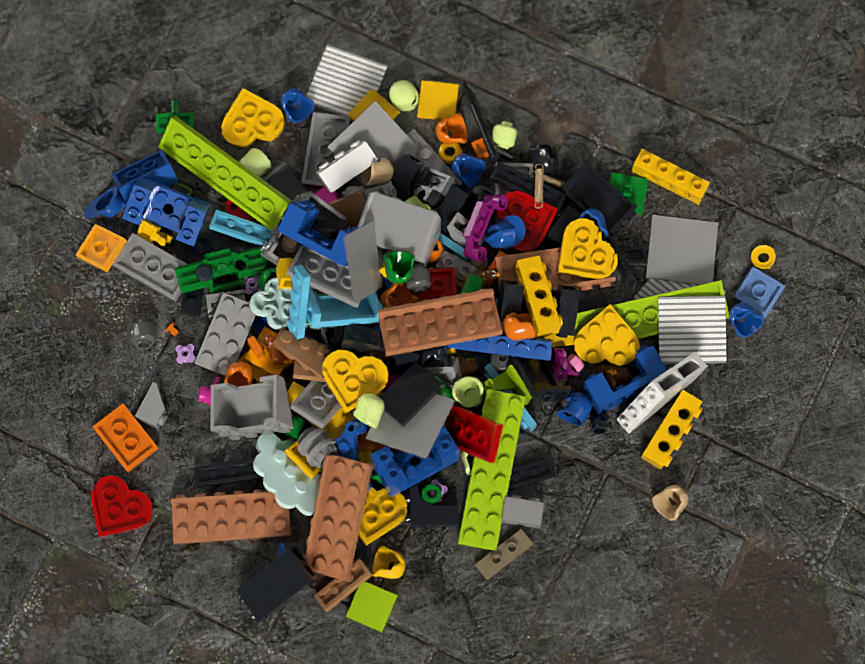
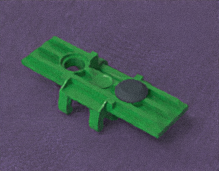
(220, 263)

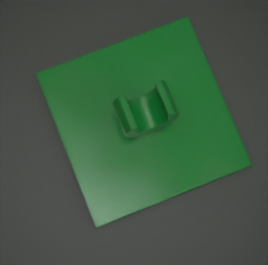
(632, 188)

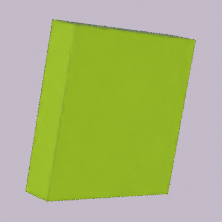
(371, 606)

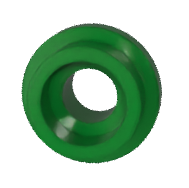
(431, 487)

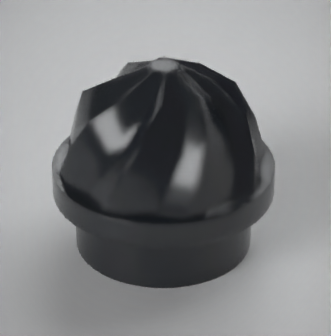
(599, 424)

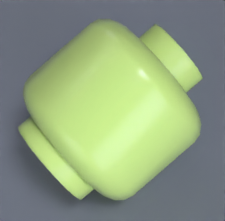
(504, 135)

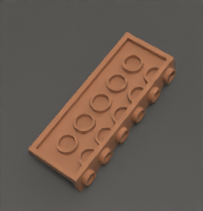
(506, 268)
(439, 322)
(337, 516)
(228, 517)

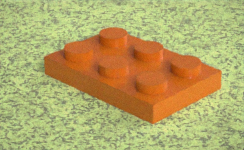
(125, 437)

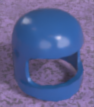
(578, 406)

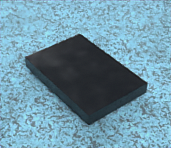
(410, 393)

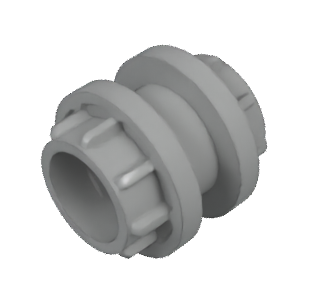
(316, 445)

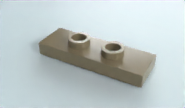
(504, 554)

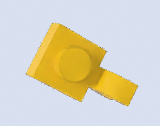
(151, 232)

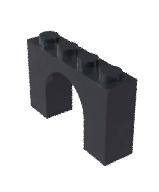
(404, 181)
(567, 304)
(363, 339)
(427, 515)

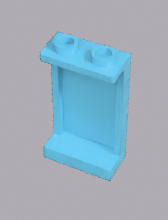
(329, 311)

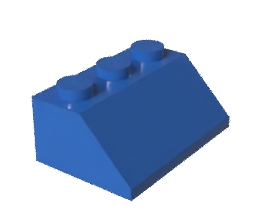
(153, 167)

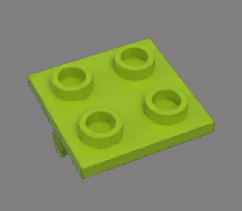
(508, 380)

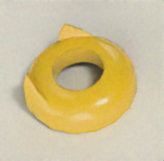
(449, 159)
(763, 249)

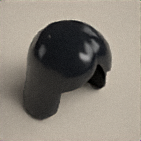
(543, 155)
(435, 353)

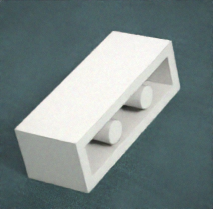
(346, 165)

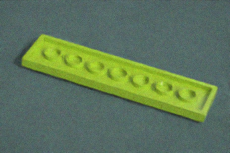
(224, 173)
(643, 313)
(490, 481)

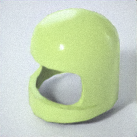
(403, 94)

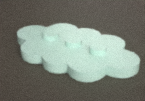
(273, 305)
(283, 476)

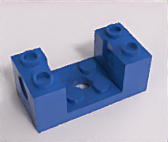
(148, 203)
(297, 226)
(602, 397)
(397, 472)

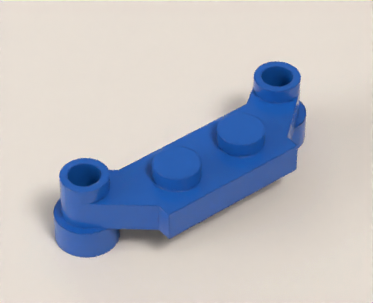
(347, 444)

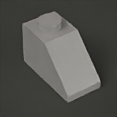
(457, 229)
(152, 408)

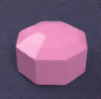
(575, 363)

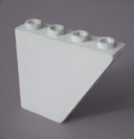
(661, 391)

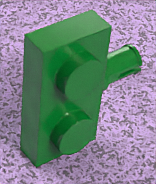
(162, 120)

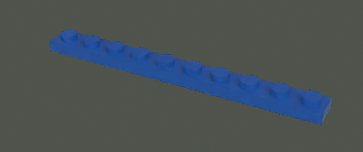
(529, 348)

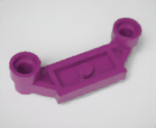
(478, 224)

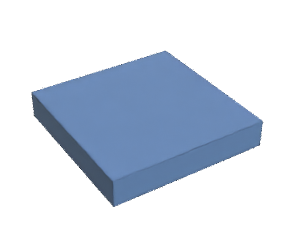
(759, 291)

